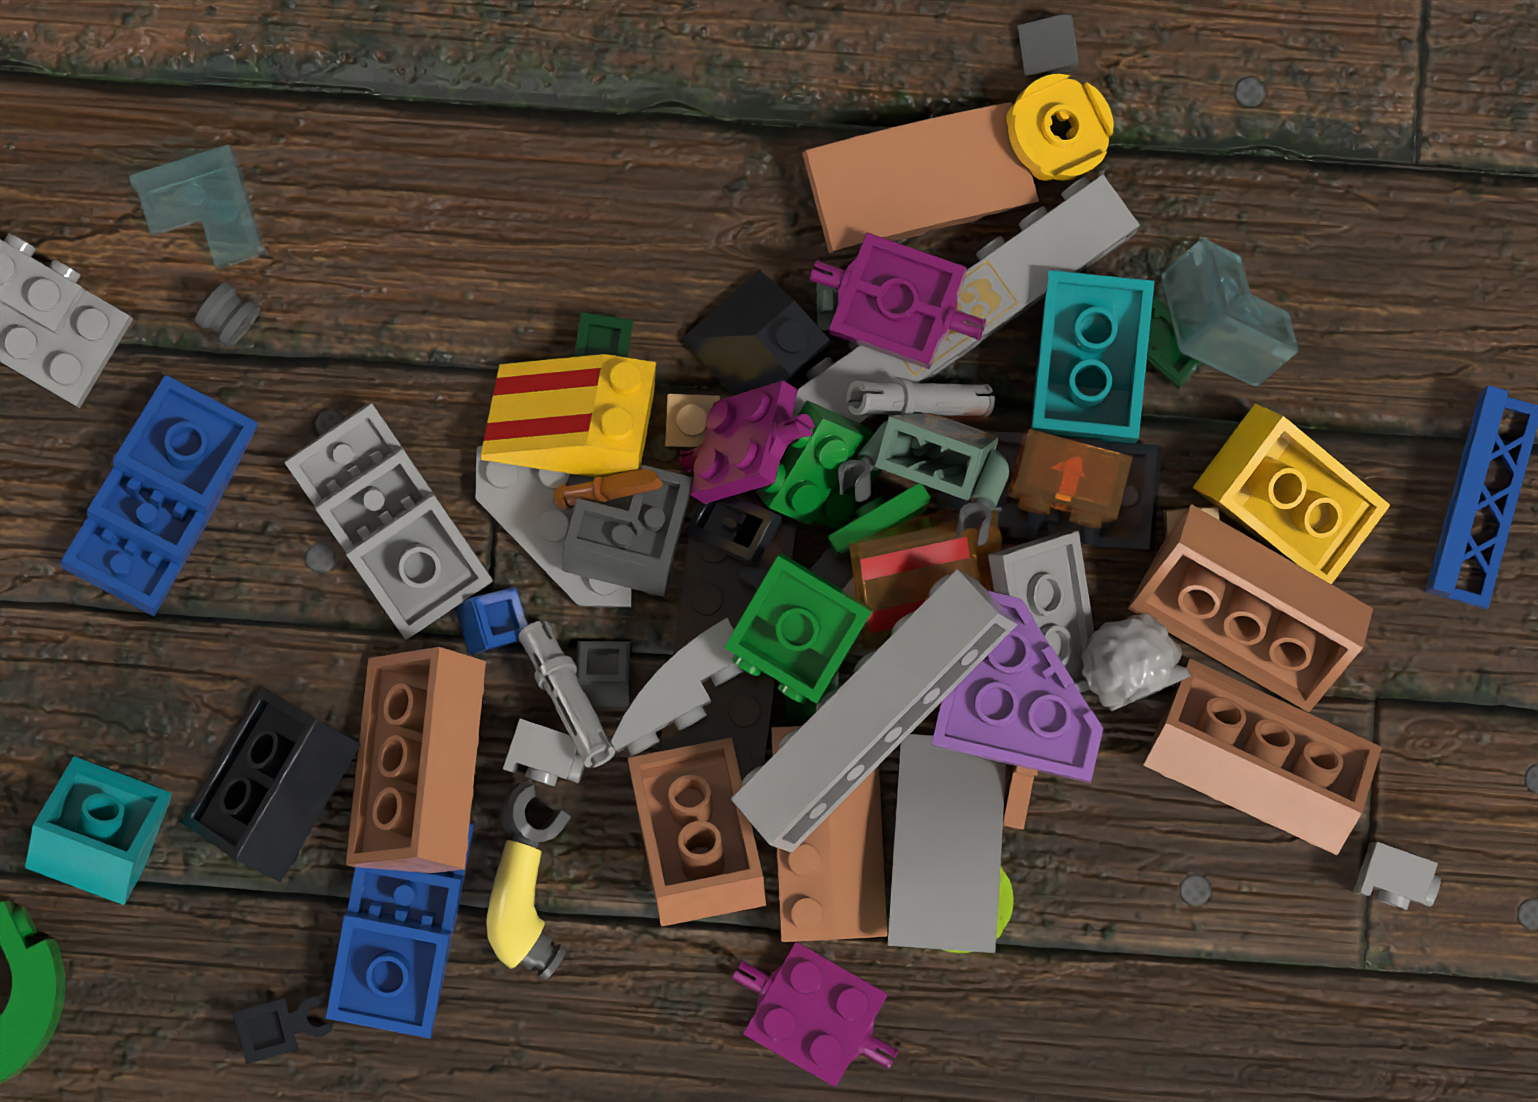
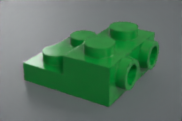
(808, 471)
(797, 630)

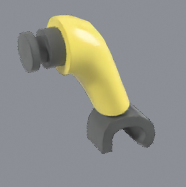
(511, 915)

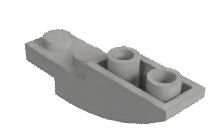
(677, 690)

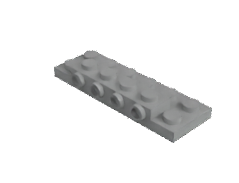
(53, 325)

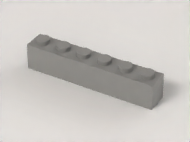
(873, 710)

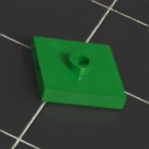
(879, 517)

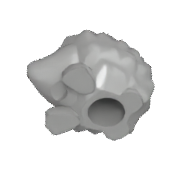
(1131, 661)

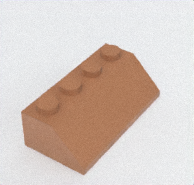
(1252, 609)
(1264, 757)
(416, 761)
(836, 876)

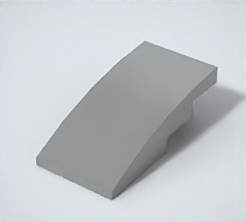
(388, 520)
(946, 849)

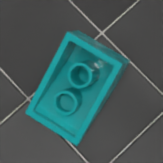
(1092, 357)

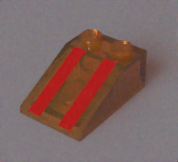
(903, 563)

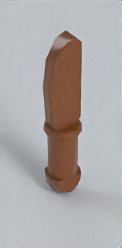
(606, 488)

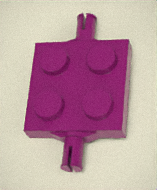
(898, 300)
(744, 442)
(815, 1014)

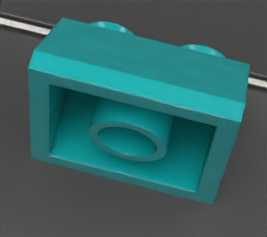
(97, 830)

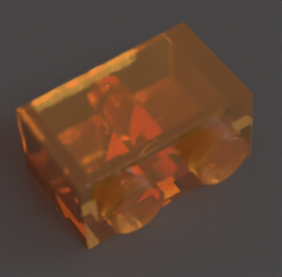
(1069, 478)

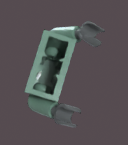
(936, 455)

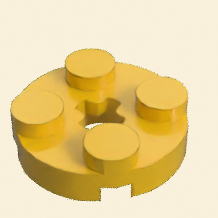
(1069, 100)

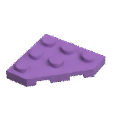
(1021, 707)

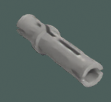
(906, 398)
(557, 676)

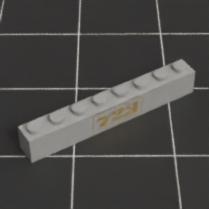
(997, 288)

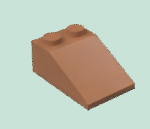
(694, 834)

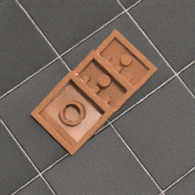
(918, 178)

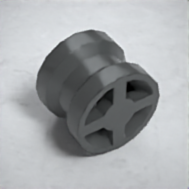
(227, 314)

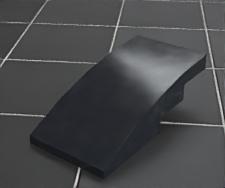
(1136, 517)

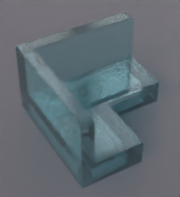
(206, 190)
(1221, 319)

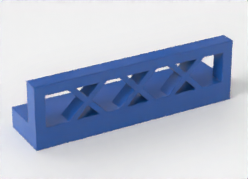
(1466, 494)

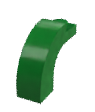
(35, 993)

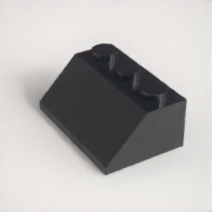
(270, 784)

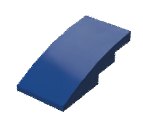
(159, 495)
(395, 948)

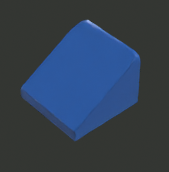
(491, 620)

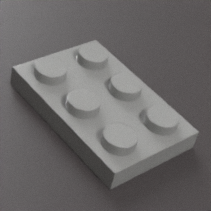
(1054, 588)

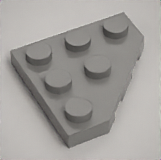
(525, 508)

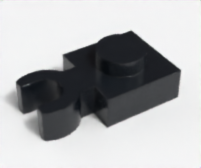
(271, 1029)

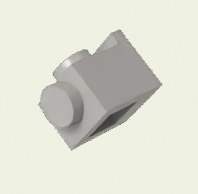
(545, 753)
(1397, 876)

